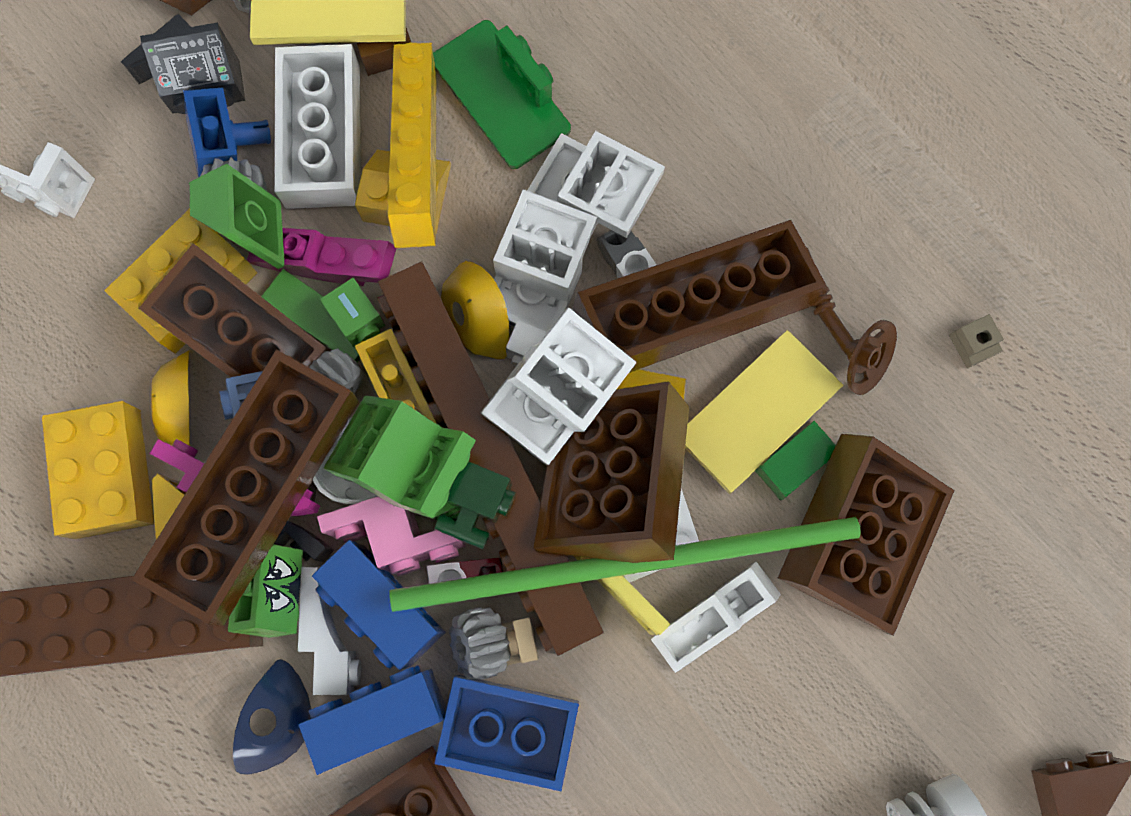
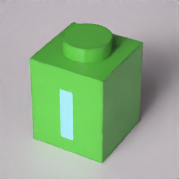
(353, 312)

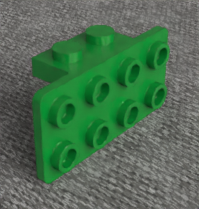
(503, 91)

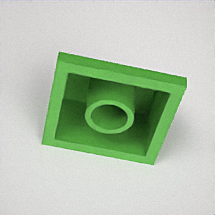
(239, 212)

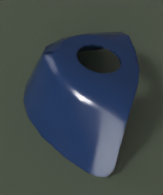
(287, 698)

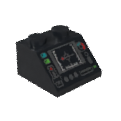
(193, 61)

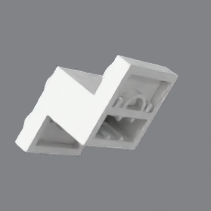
(599, 180)
(541, 259)
(558, 386)

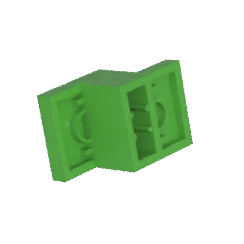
(400, 455)

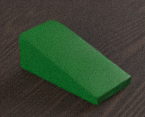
(797, 461)

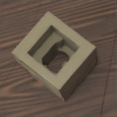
(969, 348)

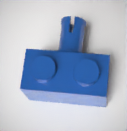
(213, 132)

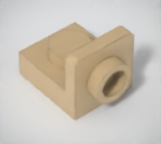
(522, 641)

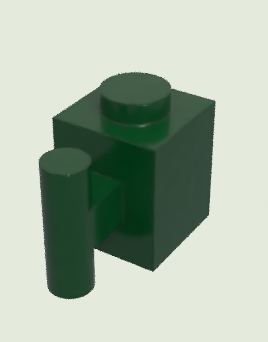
(476, 494)

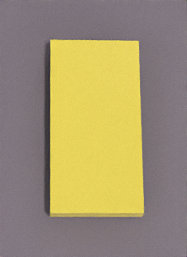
(327, 21)
(759, 411)

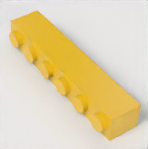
(413, 147)

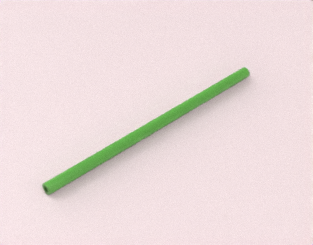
(595, 569)

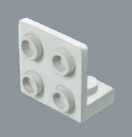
(54, 184)

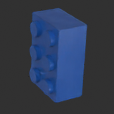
(362, 591)
(372, 718)
(507, 732)

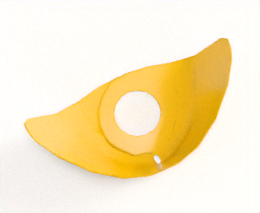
(485, 317)
(171, 402)

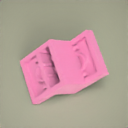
(391, 534)

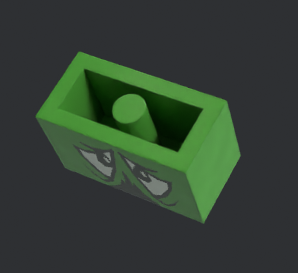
(272, 596)

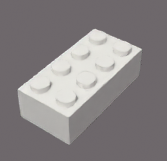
(317, 126)

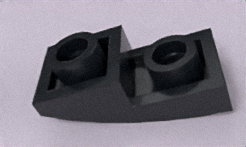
(304, 540)

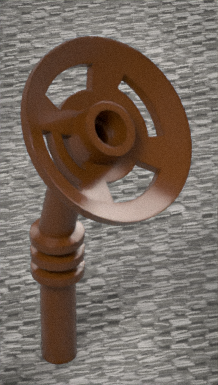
(864, 354)

